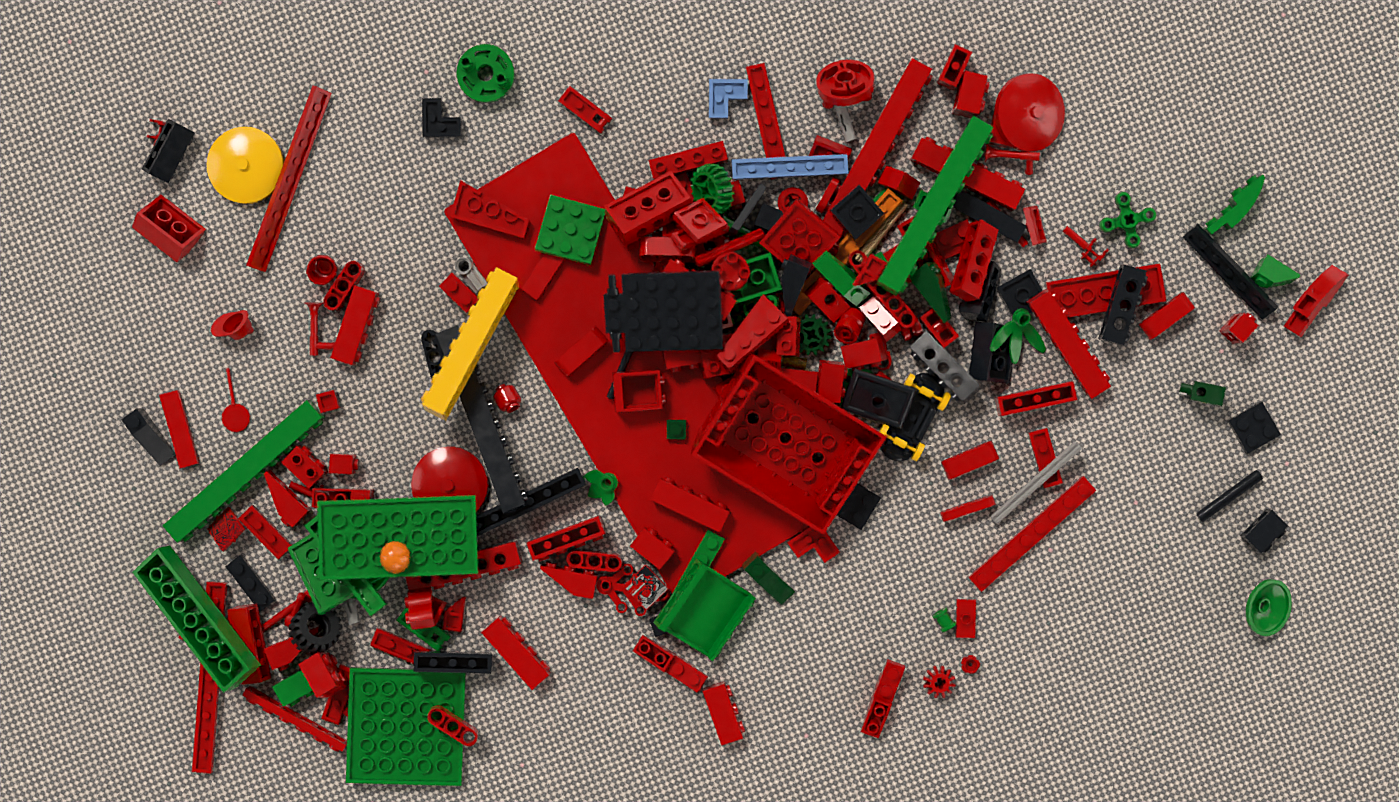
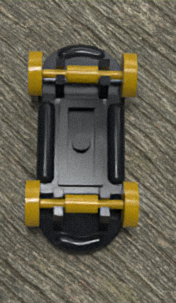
(929, 397)

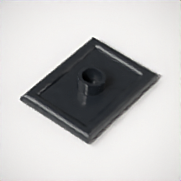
(878, 399)

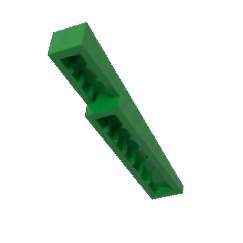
(361, 588)

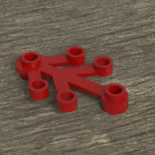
(613, 586)

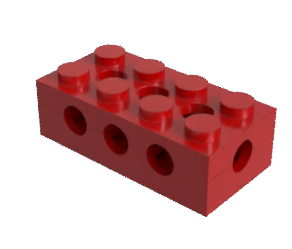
(646, 208)

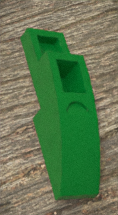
(1241, 202)

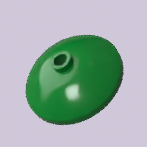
(1268, 607)

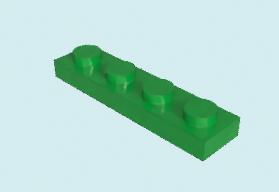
(706, 551)

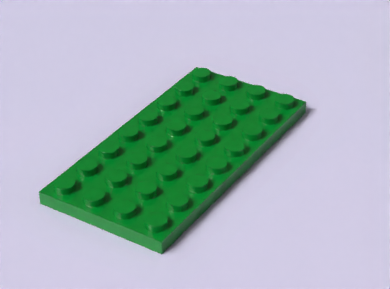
(434, 529)

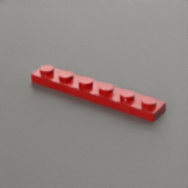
(765, 111)
(289, 715)

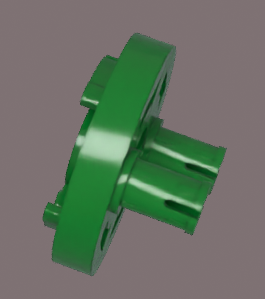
(470, 66)

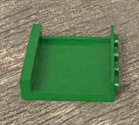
(705, 609)

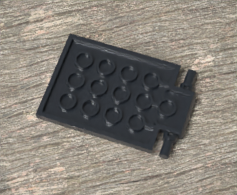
(665, 311)

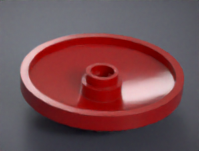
(1029, 112)
(450, 473)

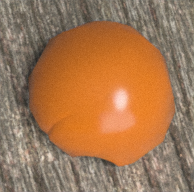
(395, 557)

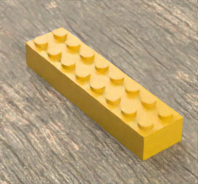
(470, 344)

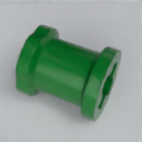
(944, 619)

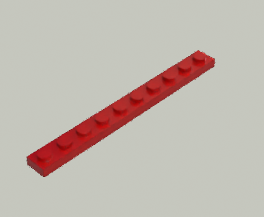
(288, 178)
(207, 698)

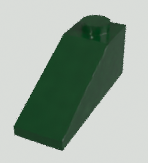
(931, 286)
(768, 578)

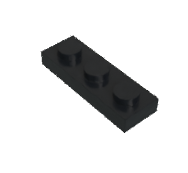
(250, 582)

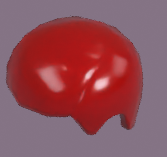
(321, 269)

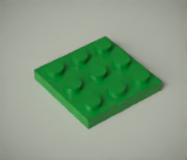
(570, 230)

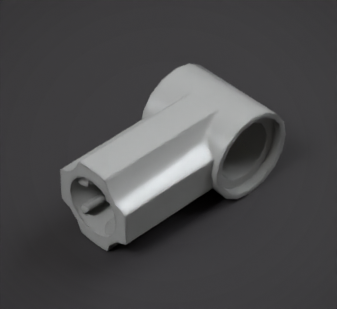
(472, 275)

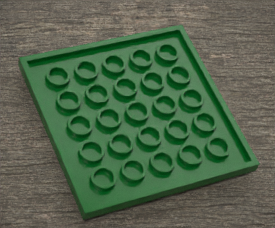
(391, 729)

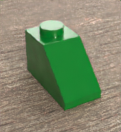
(1273, 273)

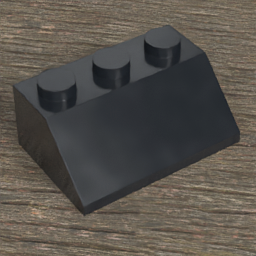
(989, 365)

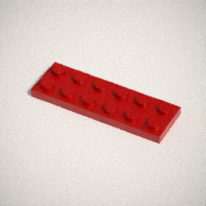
(1092, 292)

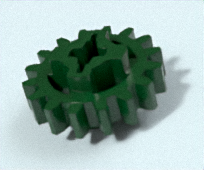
(822, 341)

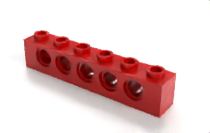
(509, 550)

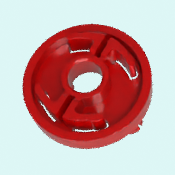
(840, 93)

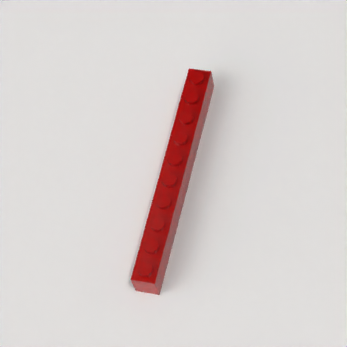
(882, 136)

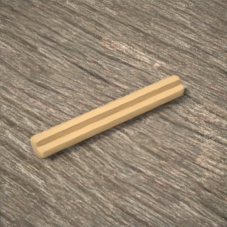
(878, 235)

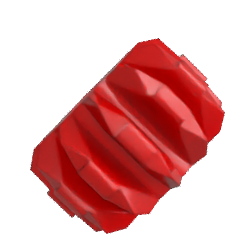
(932, 679)

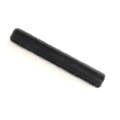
(1228, 496)

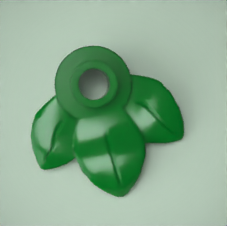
(600, 487)

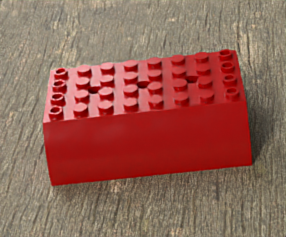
(779, 469)

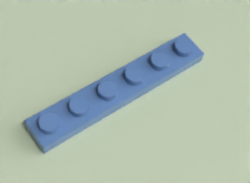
(789, 167)

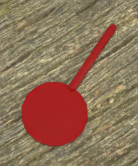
(235, 416)

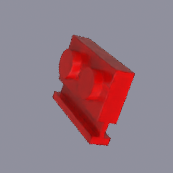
(951, 239)

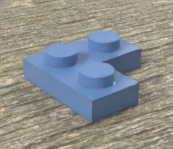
(723, 90)

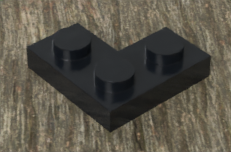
(434, 123)

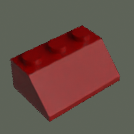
(168, 228)

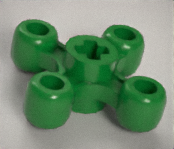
(1135, 218)

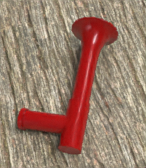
(1022, 155)
(314, 344)

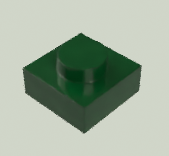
(676, 429)

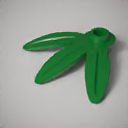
(1019, 325)

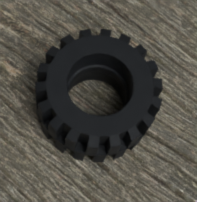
(309, 642)

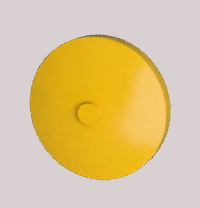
(244, 165)

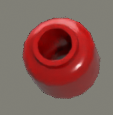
(507, 398)

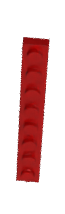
(1032, 533)

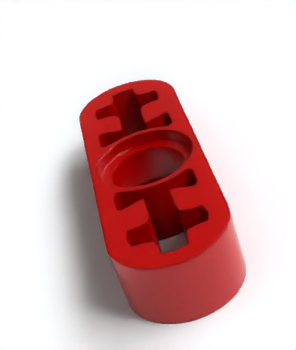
(967, 508)

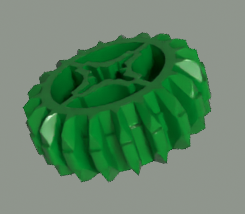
(714, 186)

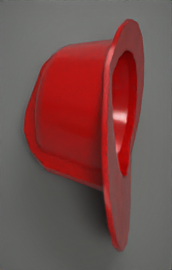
(232, 324)

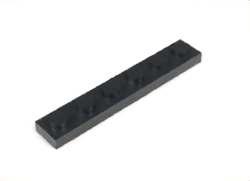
(1230, 271)

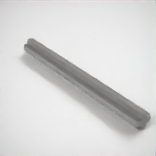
(1036, 482)

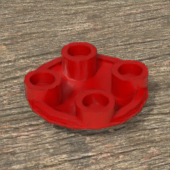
(733, 270)

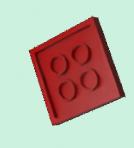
(799, 234)

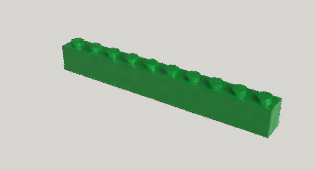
(934, 206)
(243, 471)

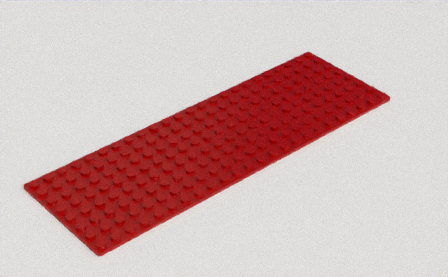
(621, 443)

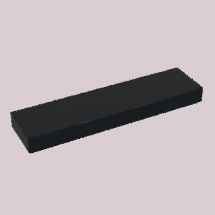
(981, 210)

